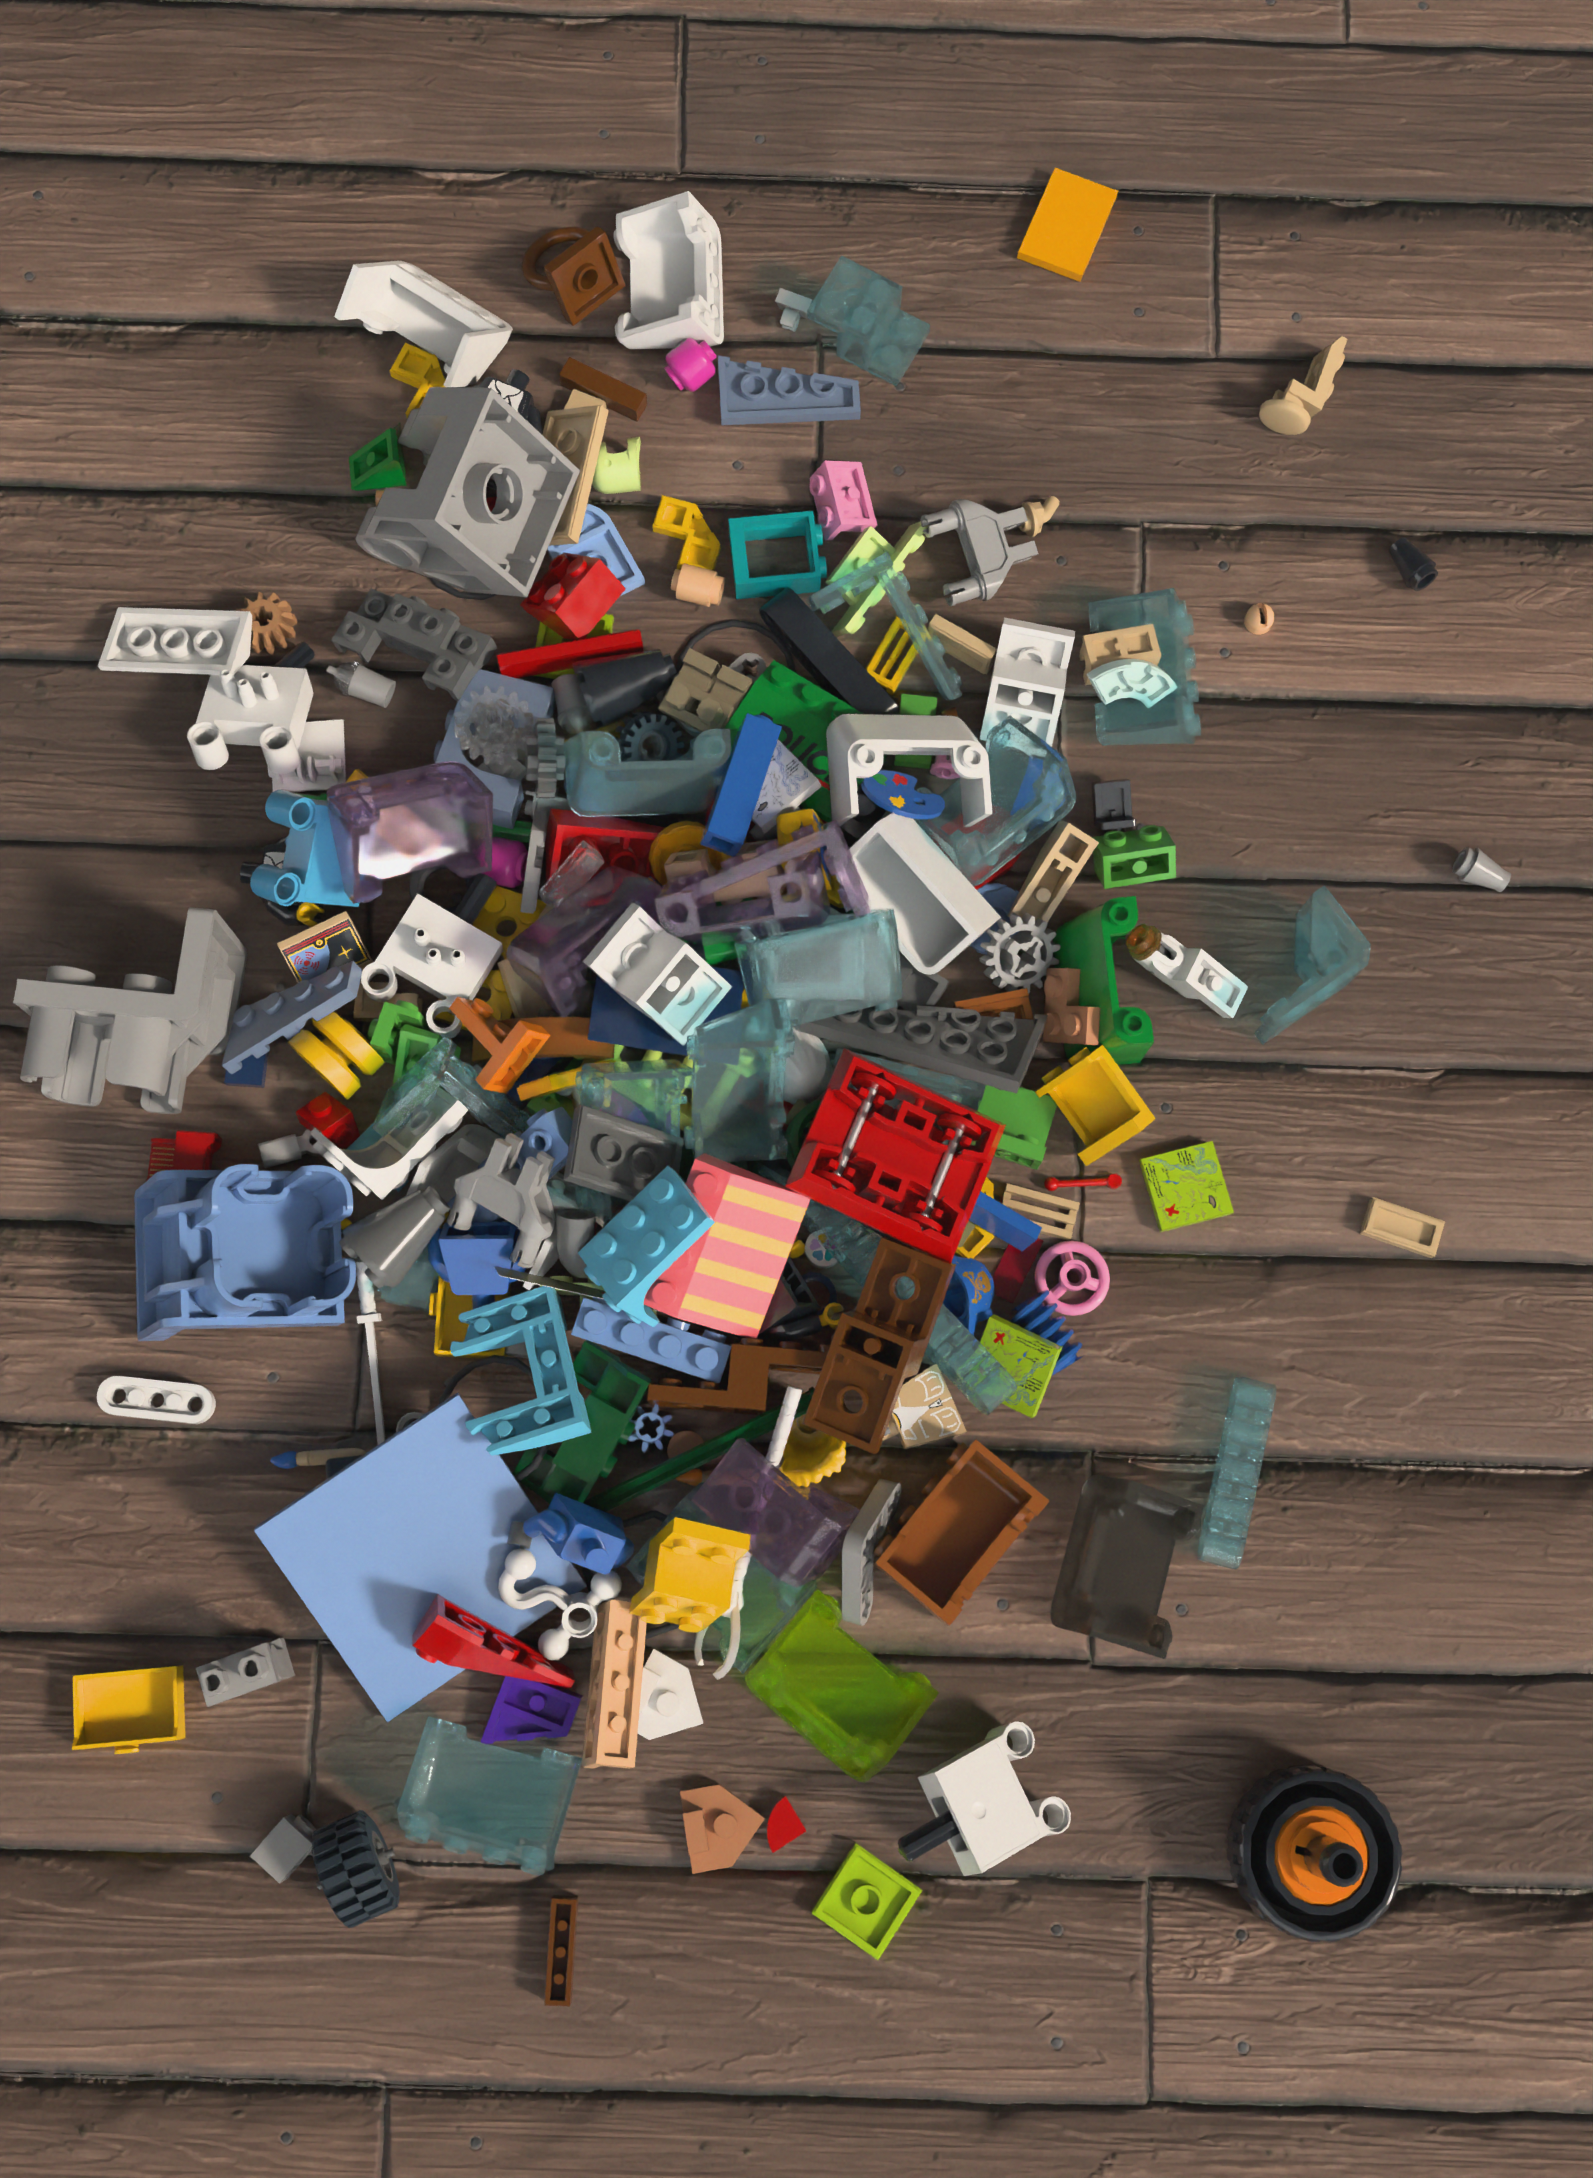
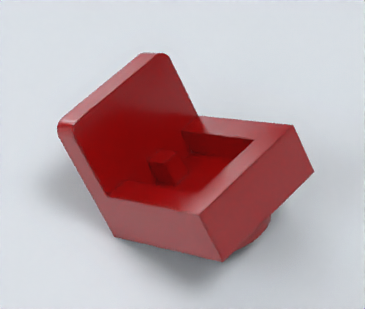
(330, 1119)

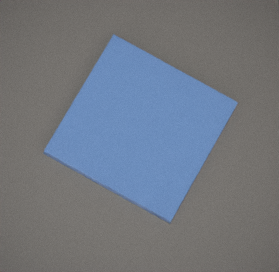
(397, 1530)

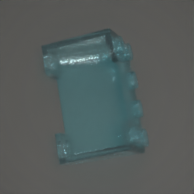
(1173, 717)
(487, 1798)

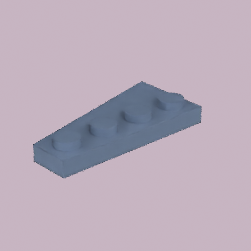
(782, 396)
(288, 1012)

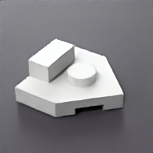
(666, 1698)

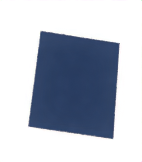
(622, 1024)

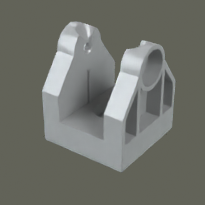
(446, 522)

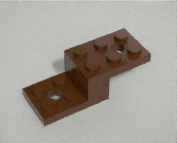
(879, 1345)
(746, 1381)

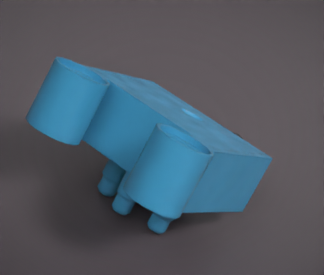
(310, 859)

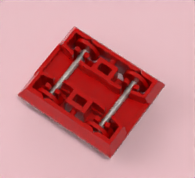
(896, 1156)

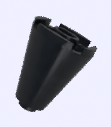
(622, 682)

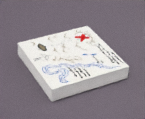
(784, 788)

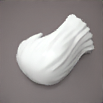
(807, 1070)

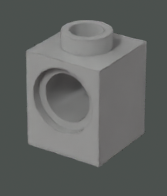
(285, 1847)

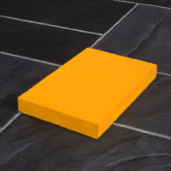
(1067, 224)

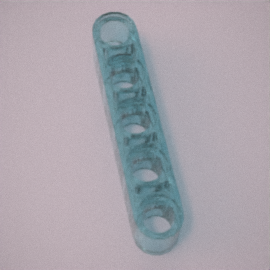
(1236, 1472)

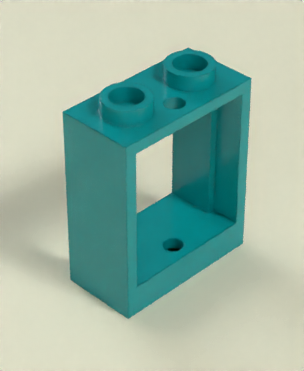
(774, 527)

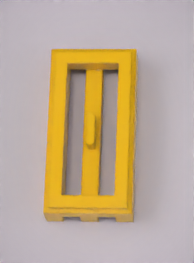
(881, 678)

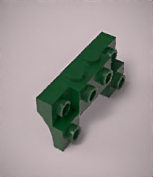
(609, 1408)

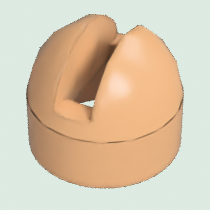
(1252, 619)

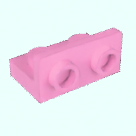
(842, 498)

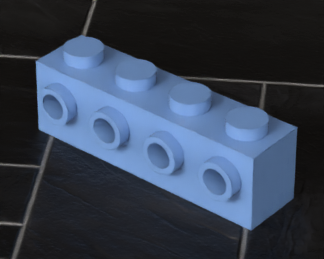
(546, 1133)
(663, 1344)

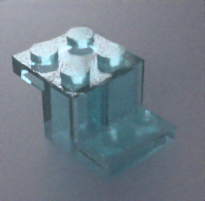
(868, 320)

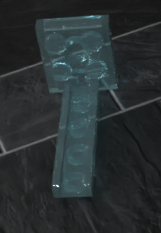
(910, 615)
(458, 1078)

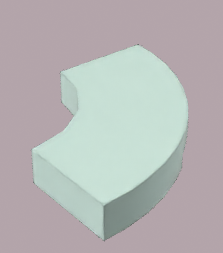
(1131, 679)

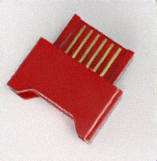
(187, 1152)

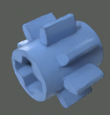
(661, 1430)

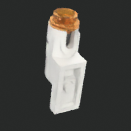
(1186, 970)

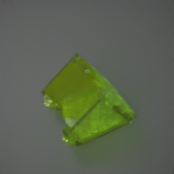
(838, 1691)

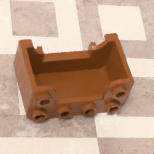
(958, 1530)

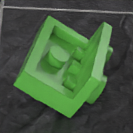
(386, 1030)

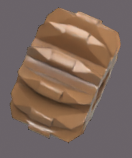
(279, 619)

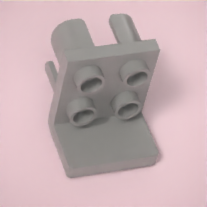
(136, 1032)

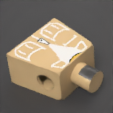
(924, 1411)

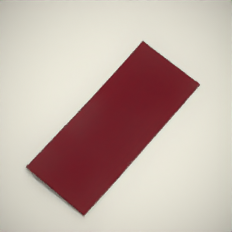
(1014, 1269)

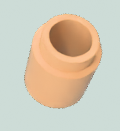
(698, 585)

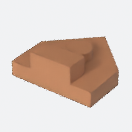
(716, 1826)

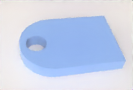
(601, 540)

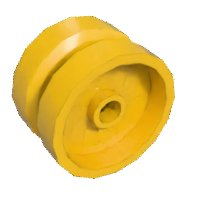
(338, 1049)

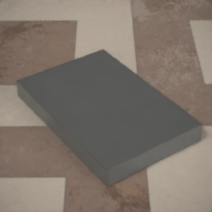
(617, 1153)

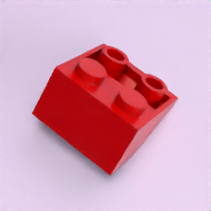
(573, 595)

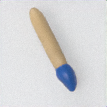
(313, 1457)

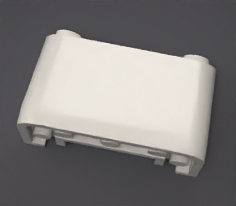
(672, 274)

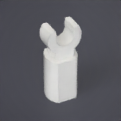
(286, 1149)

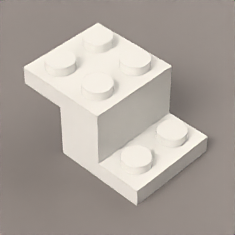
(1028, 677)
(657, 973)

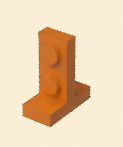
(510, 1048)

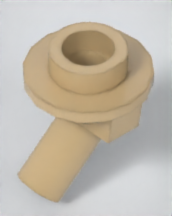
(1038, 515)

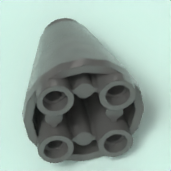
(395, 1235)

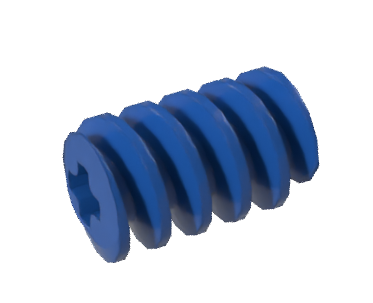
(1039, 1321)

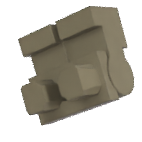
(705, 693)

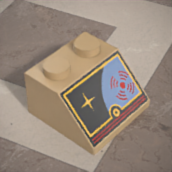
(325, 947)

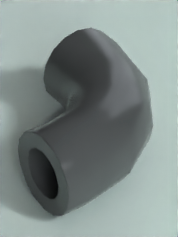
(573, 1232)

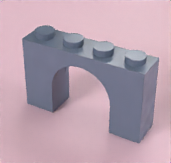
(506, 791)

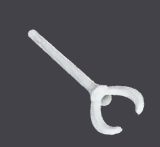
(774, 1455)

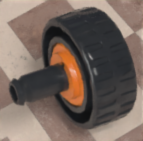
(1314, 1853)

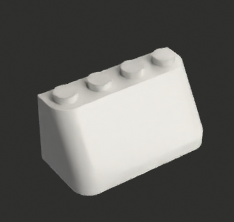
(931, 899)

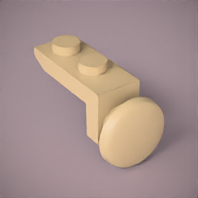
(1292, 410)

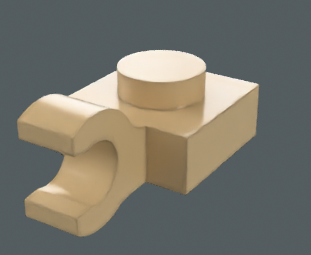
(368, 1009)

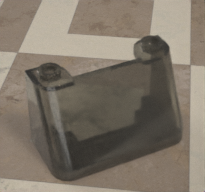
(1121, 1563)

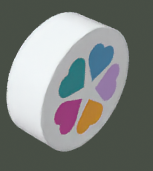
(817, 1254)

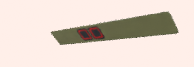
(544, 1281)

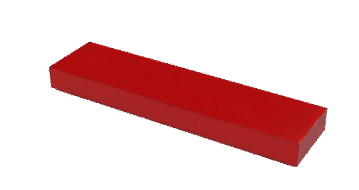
(562, 655)

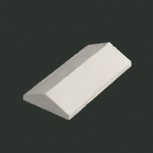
(177, 641)

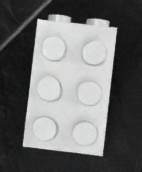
(391, 1159)

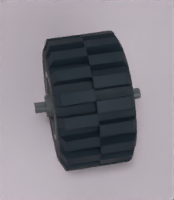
(355, 1869)

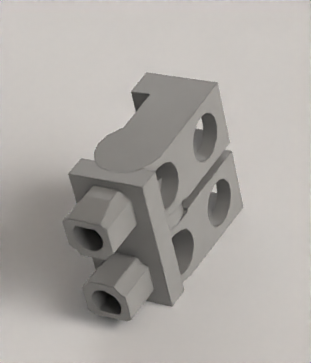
(245, 1671)

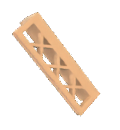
(614, 1687)

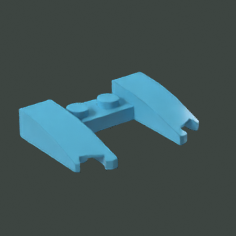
(559, 1406)

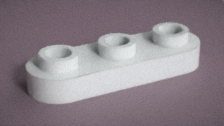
(141, 1394)

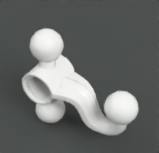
(554, 1642)

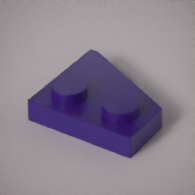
(530, 1711)

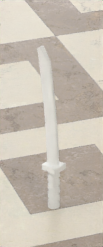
(369, 1316)

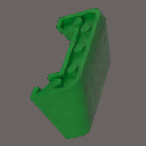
(1088, 946)

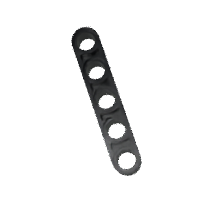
(824, 654)

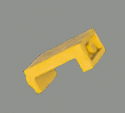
(1097, 1102)

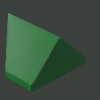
(379, 463)

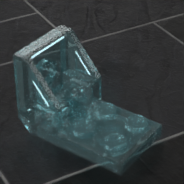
(1323, 941)

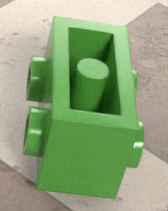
(1134, 857)

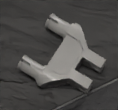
(983, 545)
(511, 1194)

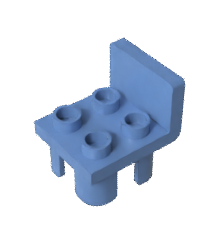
(241, 1249)

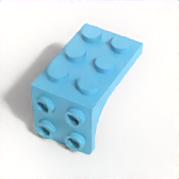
(644, 1243)

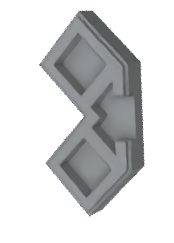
(534, 862)

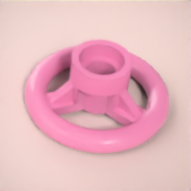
(1099, 1286)

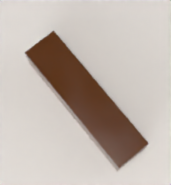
(617, 395)
(561, 1951)

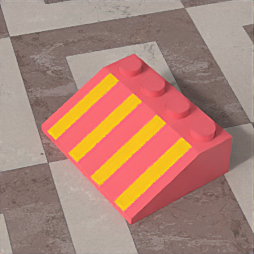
(738, 1261)

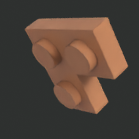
(1065, 1018)

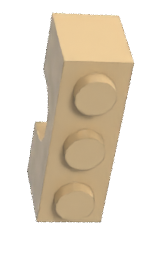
(696, 860)

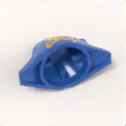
(970, 1292)

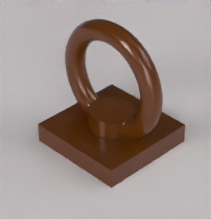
(580, 275)

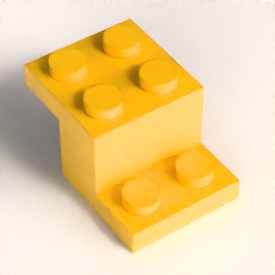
(689, 1574)

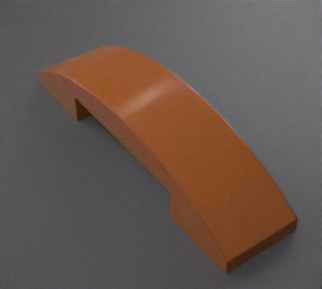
(567, 1039)

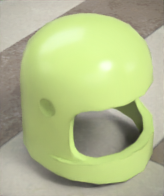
(619, 470)

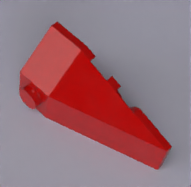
(617, 839)
(472, 1643)

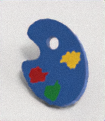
(896, 794)

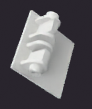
(320, 759)

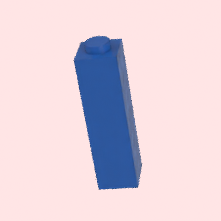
(741, 784)

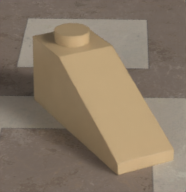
(1053, 871)

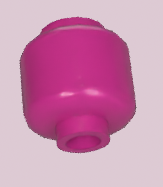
(690, 364)
(508, 862)

